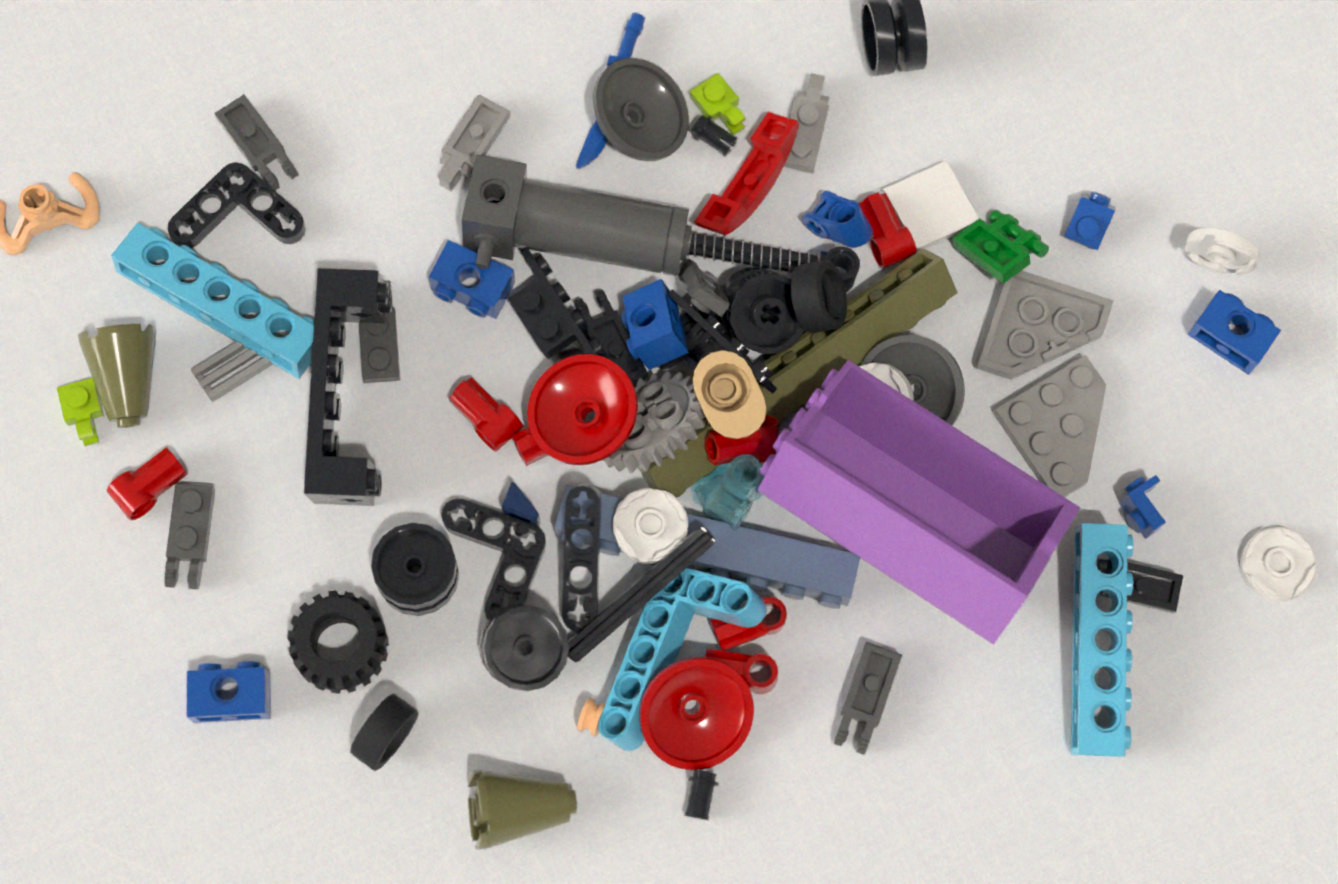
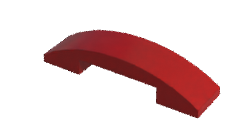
(755, 177)

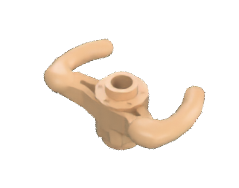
(44, 212)

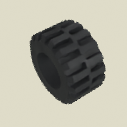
(320, 616)

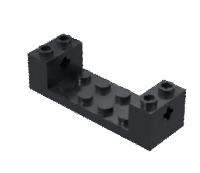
(340, 297)

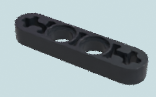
(578, 557)

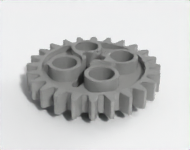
(663, 423)

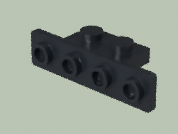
(546, 314)
(707, 338)

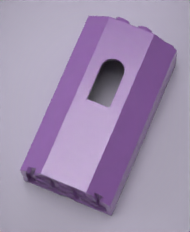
(917, 499)

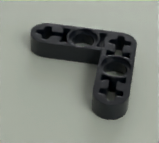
(239, 196)
(514, 554)

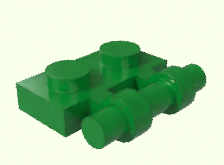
(993, 251)

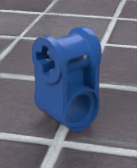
(839, 221)

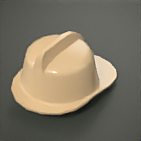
(729, 394)

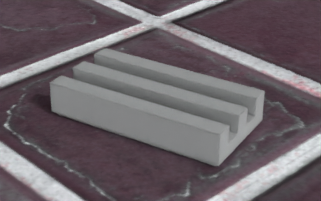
(234, 381)

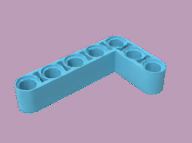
(667, 642)

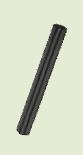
(640, 593)

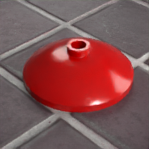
(565, 398)
(709, 730)

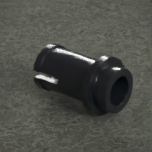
(712, 134)
(700, 794)

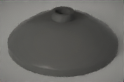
(652, 102)
(930, 366)

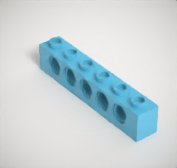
(144, 246)
(1087, 657)

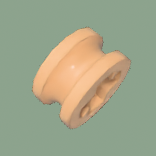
(590, 717)

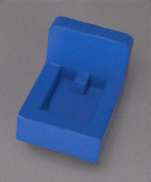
(1090, 219)
(1139, 510)

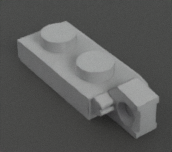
(810, 111)
(471, 138)

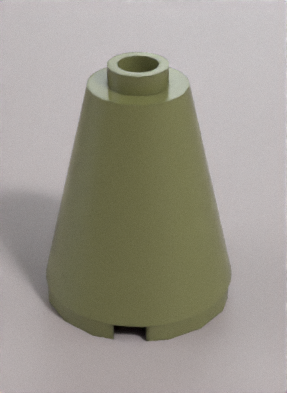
(121, 370)
(515, 806)

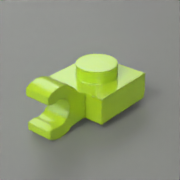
(718, 100)
(81, 406)

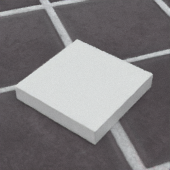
(931, 205)

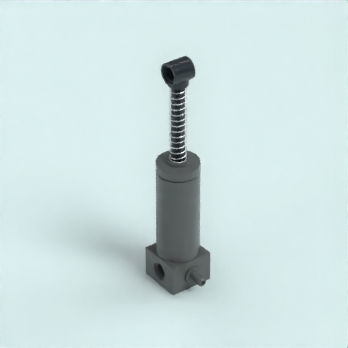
(513, 212)

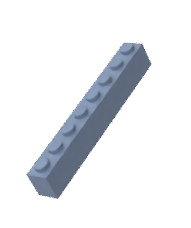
(744, 555)

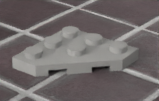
(1039, 323)
(1057, 425)

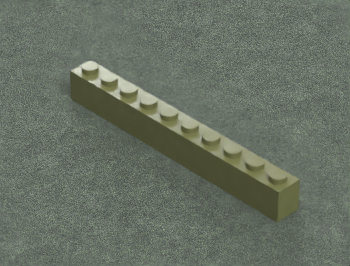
(872, 317)

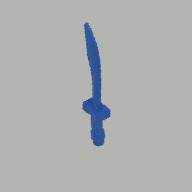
(596, 139)

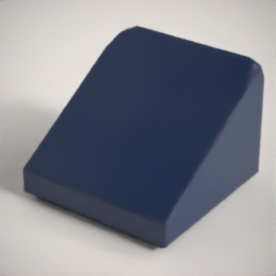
(519, 506)

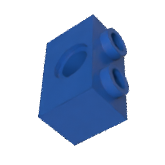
(457, 265)
(653, 325)
(1240, 350)
(250, 702)

